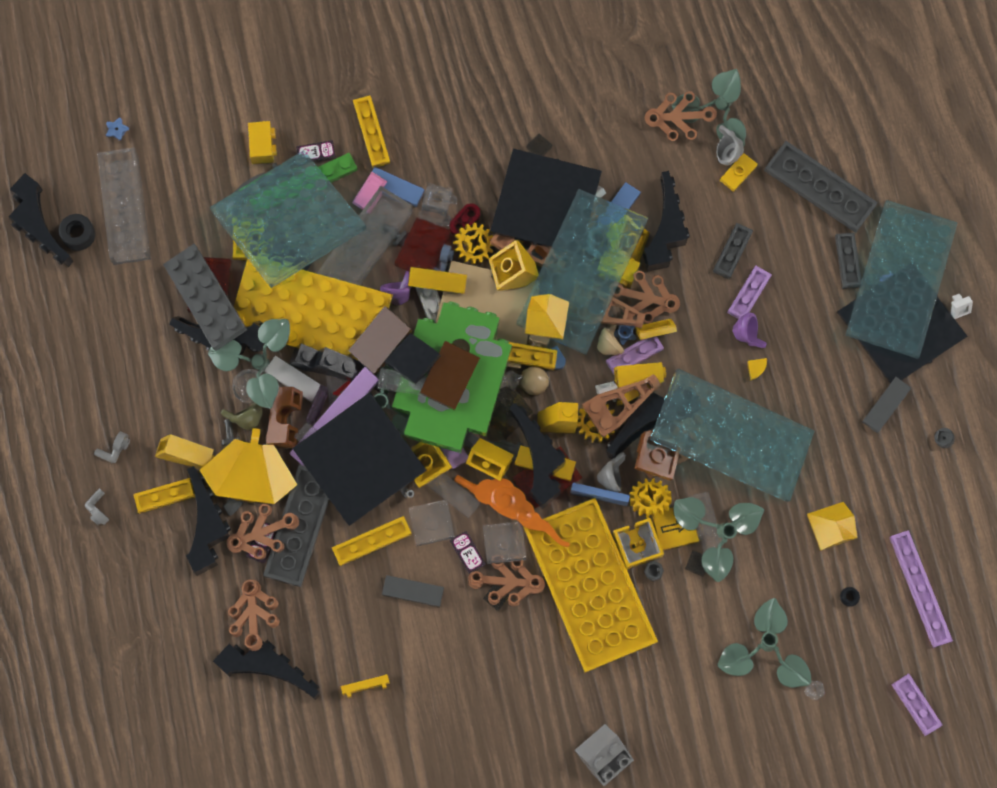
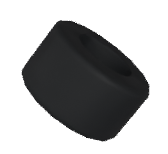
(81, 242)

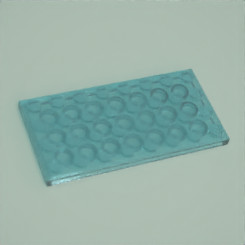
(587, 264)
(901, 279)
(732, 435)

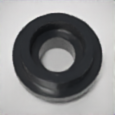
(855, 594)

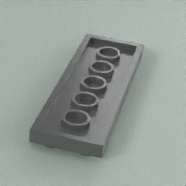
(820, 186)
(205, 297)
(309, 505)

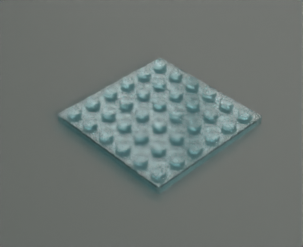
(287, 218)

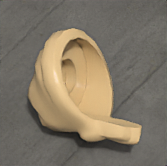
(608, 343)

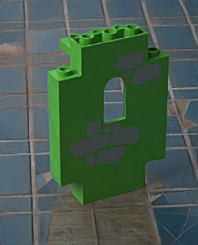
(436, 423)

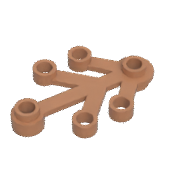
(677, 116)
(648, 296)
(259, 532)
(509, 583)
(251, 613)

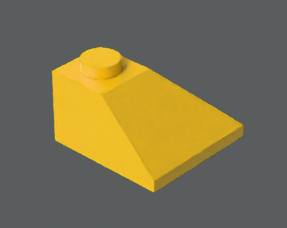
(513, 267)

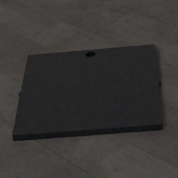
(538, 196)
(941, 336)
(359, 459)

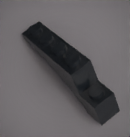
(30, 218)
(671, 228)
(196, 334)
(327, 362)
(641, 420)
(544, 456)
(209, 527)
(264, 662)

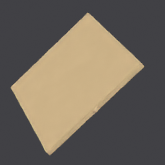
(484, 296)

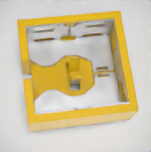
(642, 534)

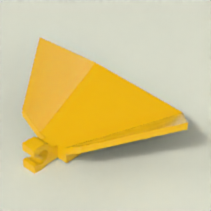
(249, 472)

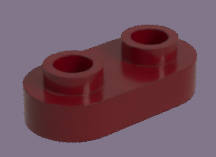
(462, 217)

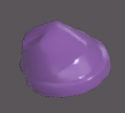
(399, 290)
(747, 329)

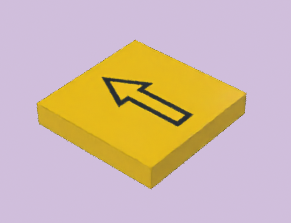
(671, 533)

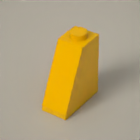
(630, 374)
(559, 418)
(183, 452)

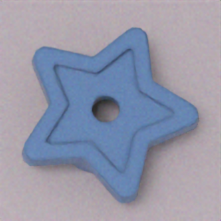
(116, 133)
(624, 337)

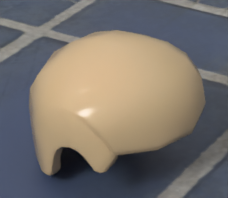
(534, 381)

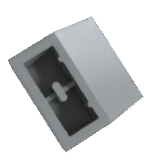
(604, 754)

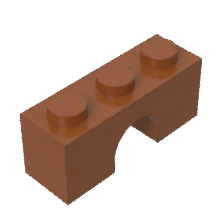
(279, 432)

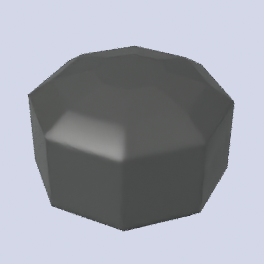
(653, 571)

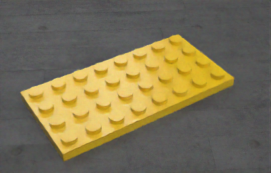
(317, 306)
(591, 586)

